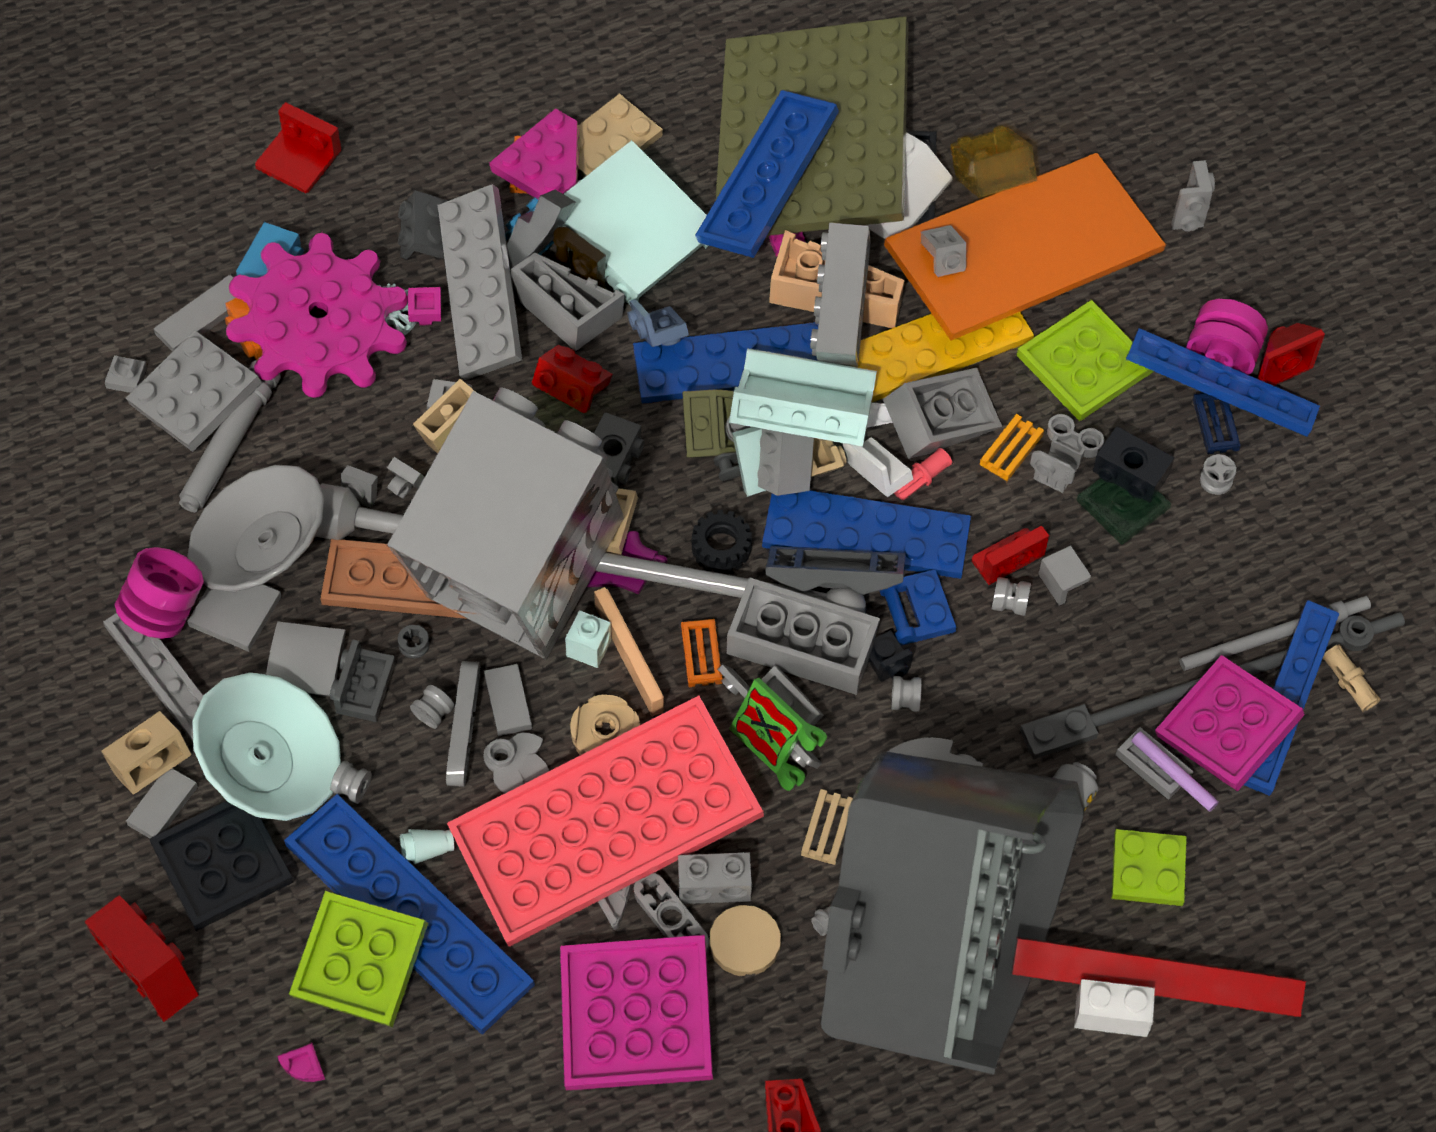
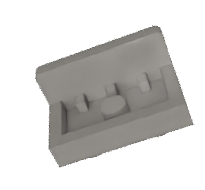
(1194, 199)

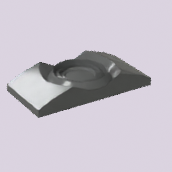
(835, 568)

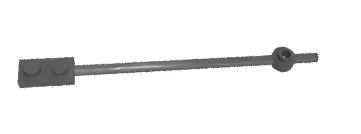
(1078, 726)

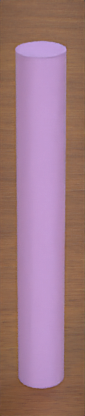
(1175, 771)

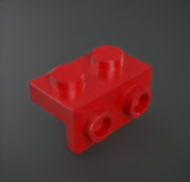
(570, 377)

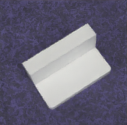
(878, 466)

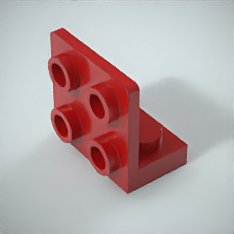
(300, 149)

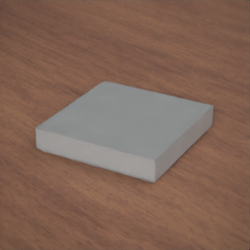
(235, 615)

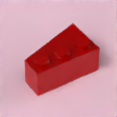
(143, 955)

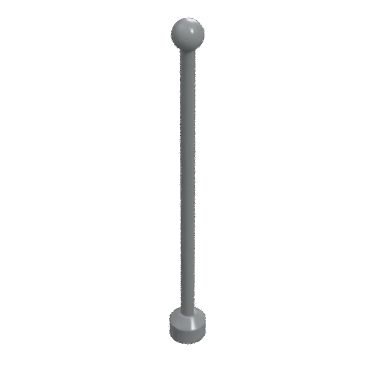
(344, 514)

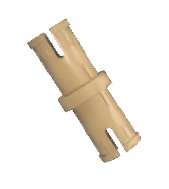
(1351, 678)

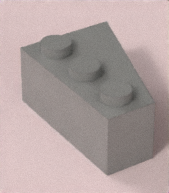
(564, 302)

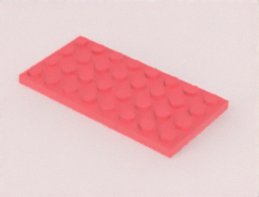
(604, 820)

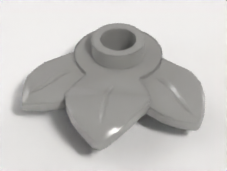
(521, 764)

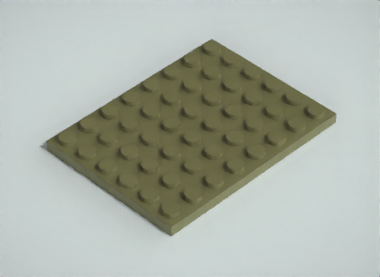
(861, 160)

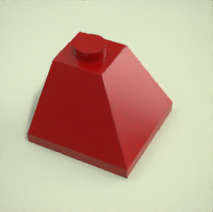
(1290, 352)

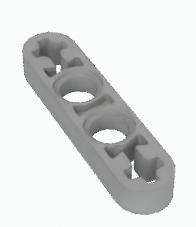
(463, 724)

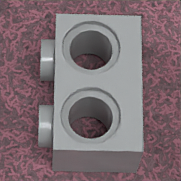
(714, 878)

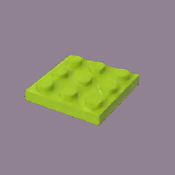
(1083, 360)
(358, 959)

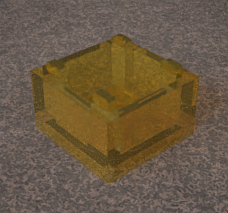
(993, 161)

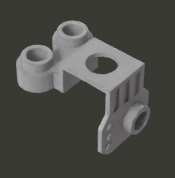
(1066, 452)

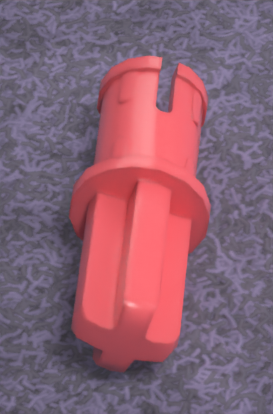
(924, 472)

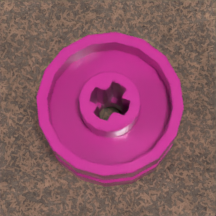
(1229, 334)

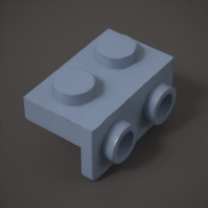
(657, 327)

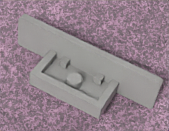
(788, 693)

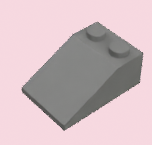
(941, 411)

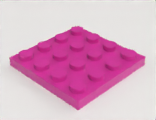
(635, 1013)

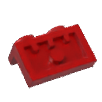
(1011, 553)

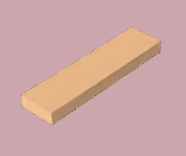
(630, 652)

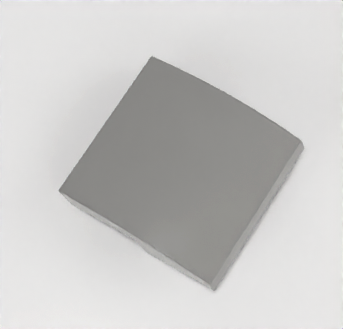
(306, 656)

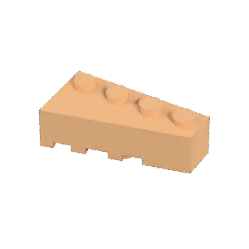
(796, 283)

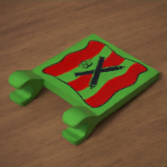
(772, 730)

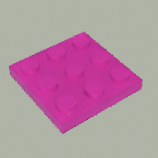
(1229, 723)

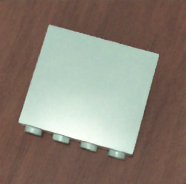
(635, 220)
(803, 397)

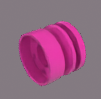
(159, 592)

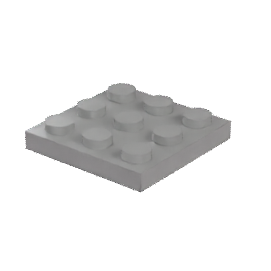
(193, 390)

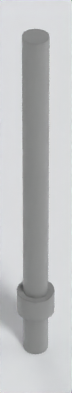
(1267, 635)

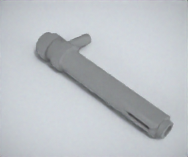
(223, 446)

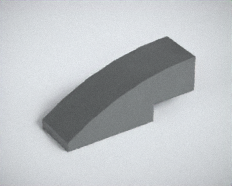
(536, 228)

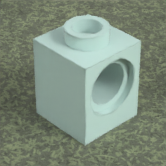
(588, 639)

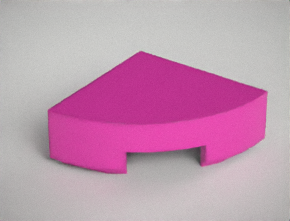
(302, 1064)

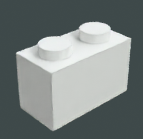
(1114, 1008)

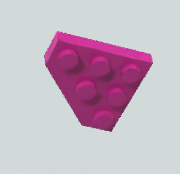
(542, 157)

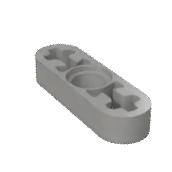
(647, 902)

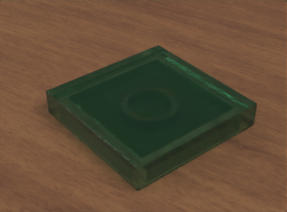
(1119, 511)

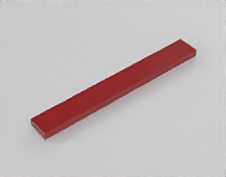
(1167, 976)

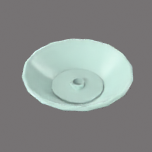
(283, 729)

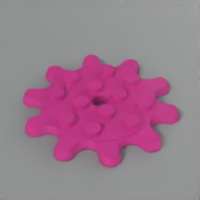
(312, 345)

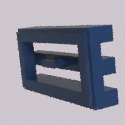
(1220, 445)

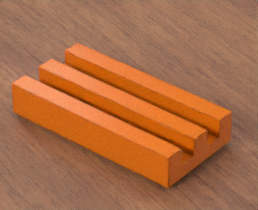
(704, 678)

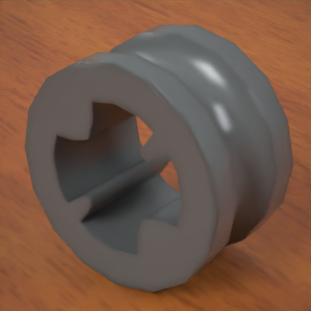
(418, 650)

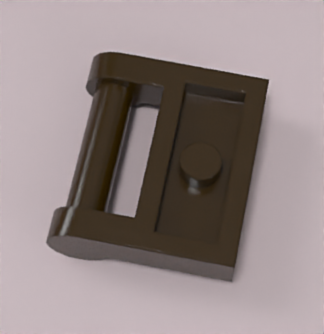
(587, 259)

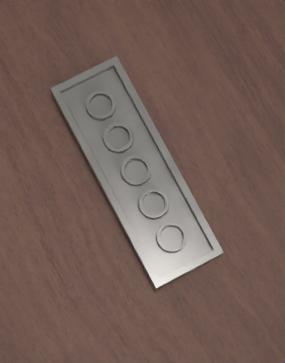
(479, 282)

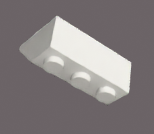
(923, 185)

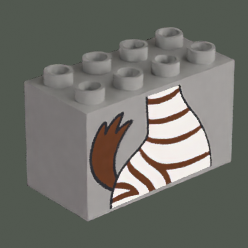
(510, 520)

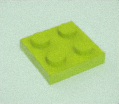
(1149, 867)

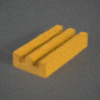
(1036, 435)

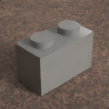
(785, 462)

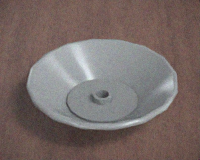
(256, 527)

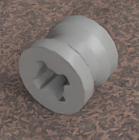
(1223, 468)
(906, 693)
(432, 706)
(350, 781)

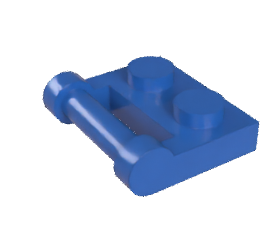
(928, 606)

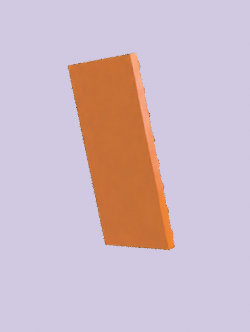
(1028, 245)

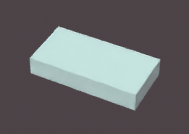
(748, 455)

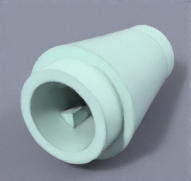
(425, 844)

